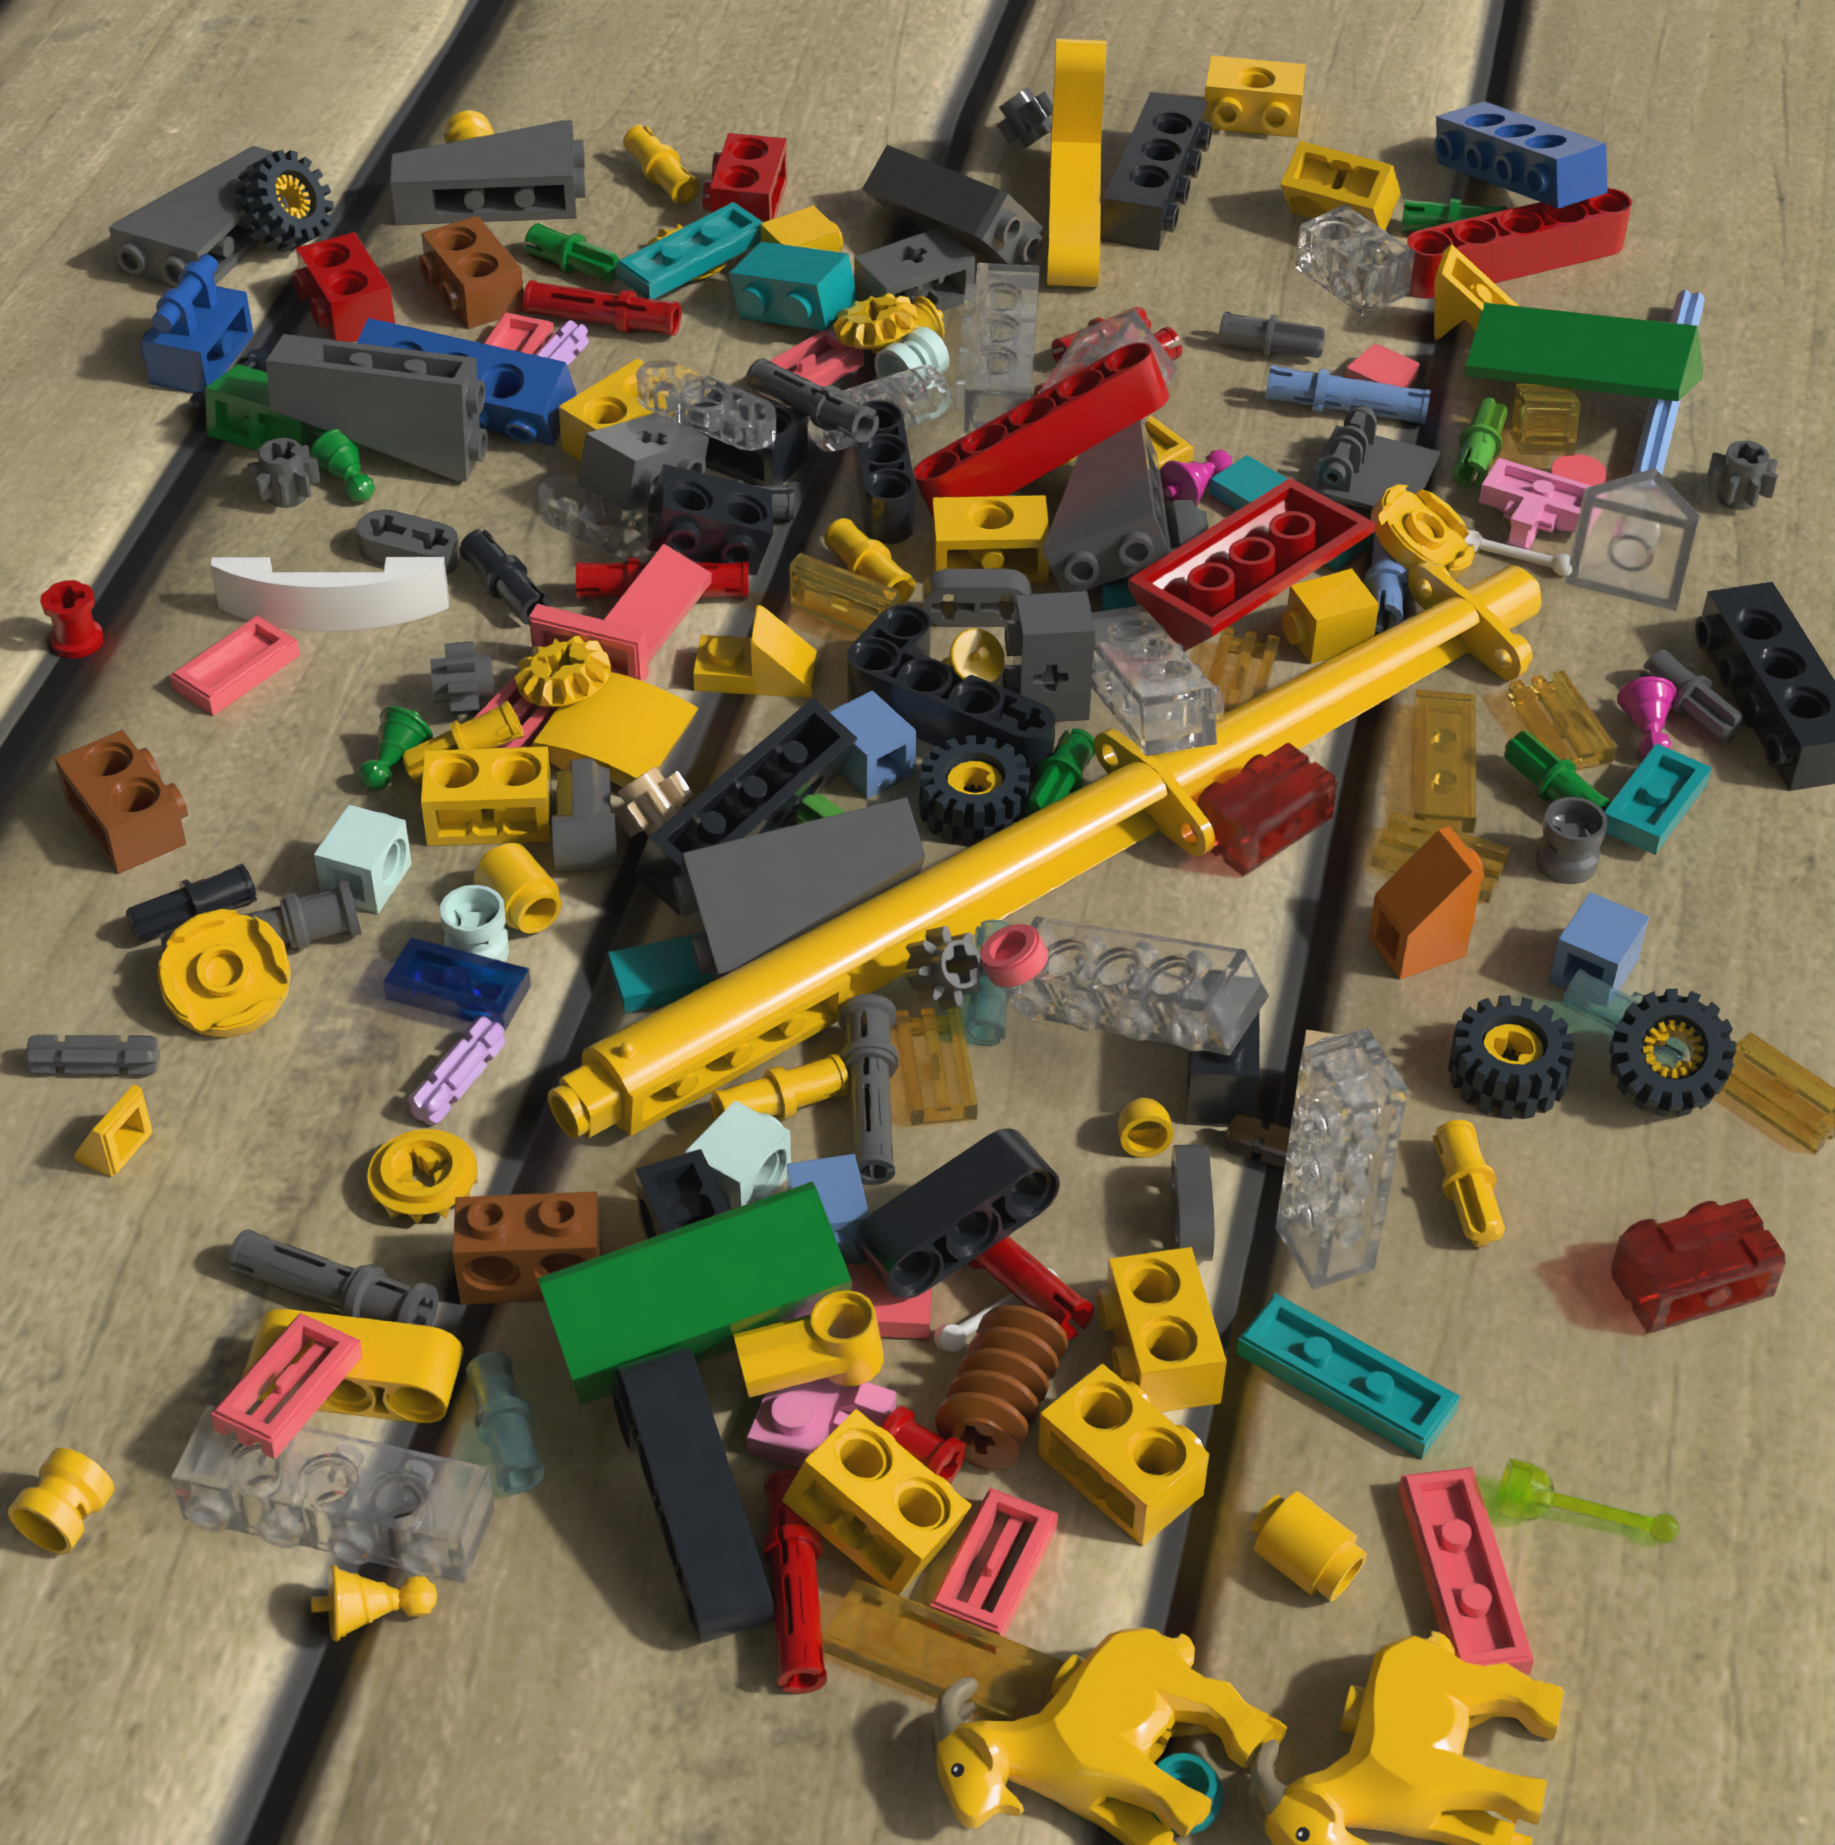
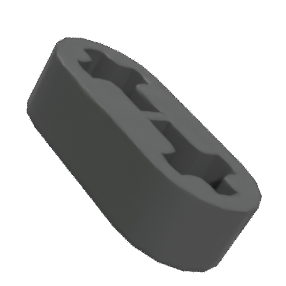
(403, 535)
(975, 596)
(1193, 1200)

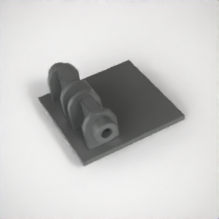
(1361, 465)

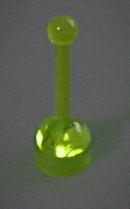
(1529, 1493)

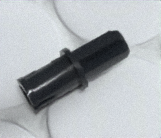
(171, 910)

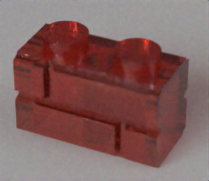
(1267, 807)
(1697, 1264)

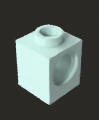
(369, 852)
(746, 1154)

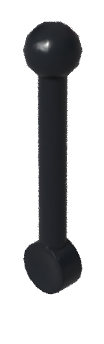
(256, 360)

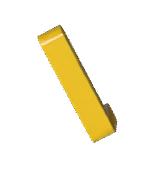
(1076, 163)

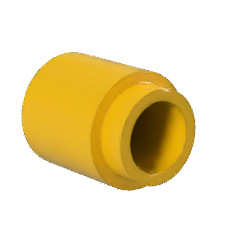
(526, 888)
(1307, 1545)

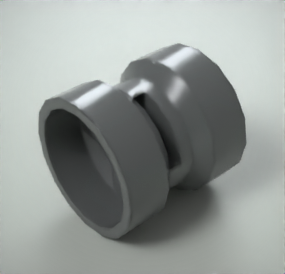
(1571, 840)

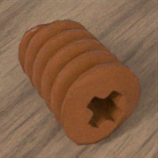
(1001, 1384)

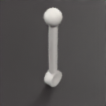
(1558, 563)
(953, 1336)

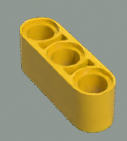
(402, 1373)

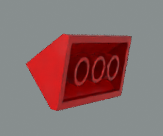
(1245, 561)

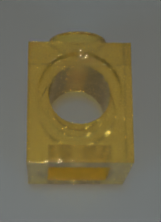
(1545, 420)

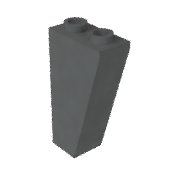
(492, 176)
(970, 210)
(187, 224)
(385, 398)
(1109, 514)
(791, 880)

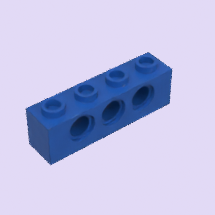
(1522, 154)
(529, 381)

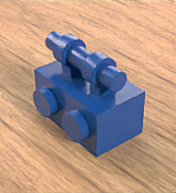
(196, 330)

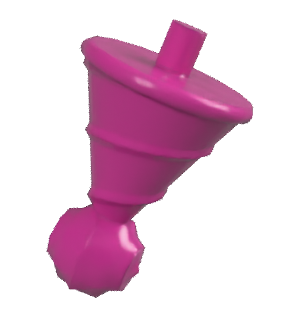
(1190, 479)
(1648, 704)

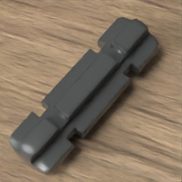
(92, 1054)

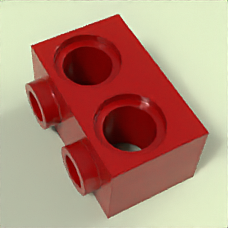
(748, 173)
(342, 286)

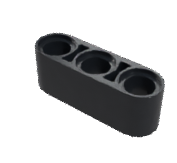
(886, 477)
(956, 1213)

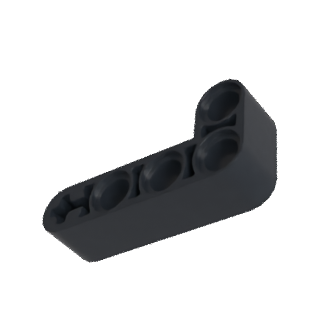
(933, 699)
(693, 1493)

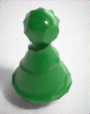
(341, 459)
(397, 733)

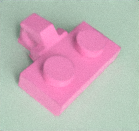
(1532, 500)
(801, 1417)

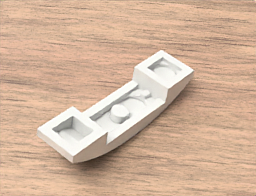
(331, 600)

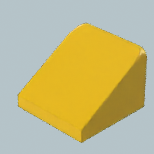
(117, 1134)

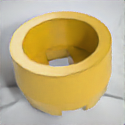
(1144, 1128)

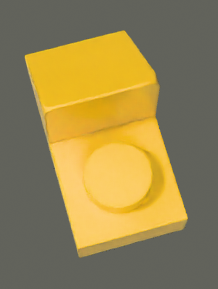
(1462, 293)
(767, 664)

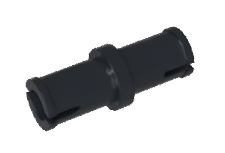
(502, 574)

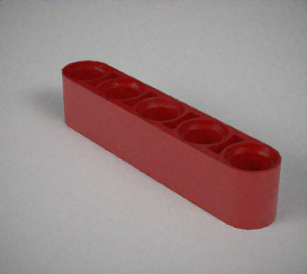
(1524, 239)
(1047, 428)

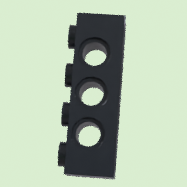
(1156, 171)
(1774, 679)
(751, 795)

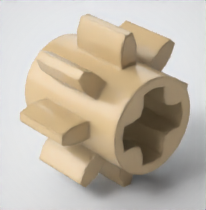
(651, 801)

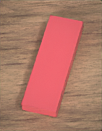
(1464, 1568)

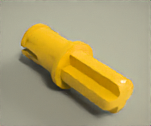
(485, 731)
(1469, 1182)

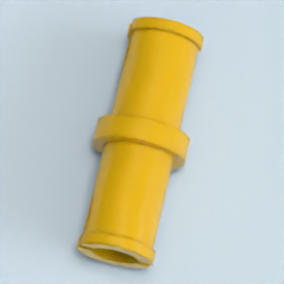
(661, 164)
(867, 557)
(785, 1091)

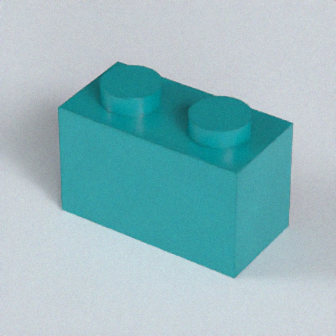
(793, 285)

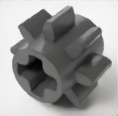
(1026, 117)
(283, 472)
(1742, 475)
(462, 677)
(943, 967)

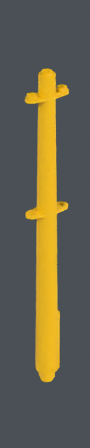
(799, 986)

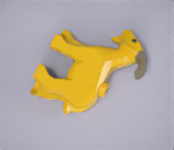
(1099, 1740)
(1408, 1758)

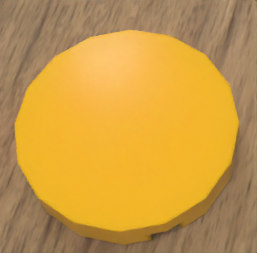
(1421, 530)
(224, 973)

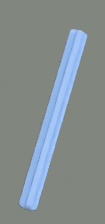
(1662, 413)

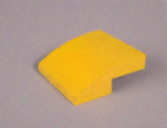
(620, 726)

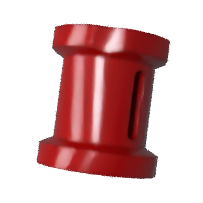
(74, 629)
(934, 1452)

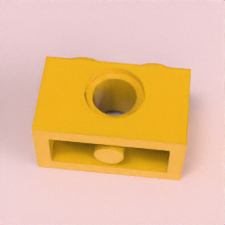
(1254, 95)
(991, 534)

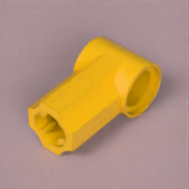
(832, 1343)

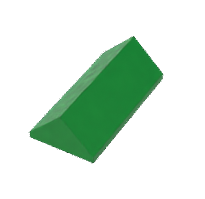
(1585, 352)
(694, 1287)

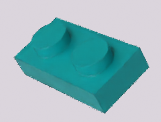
(1656, 798)

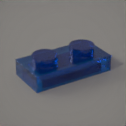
(456, 983)

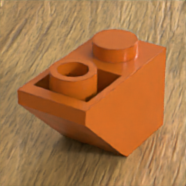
(1428, 906)

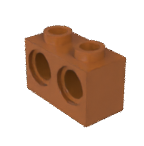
(472, 272)
(122, 800)
(516, 1238)

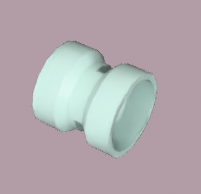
(916, 349)
(475, 921)

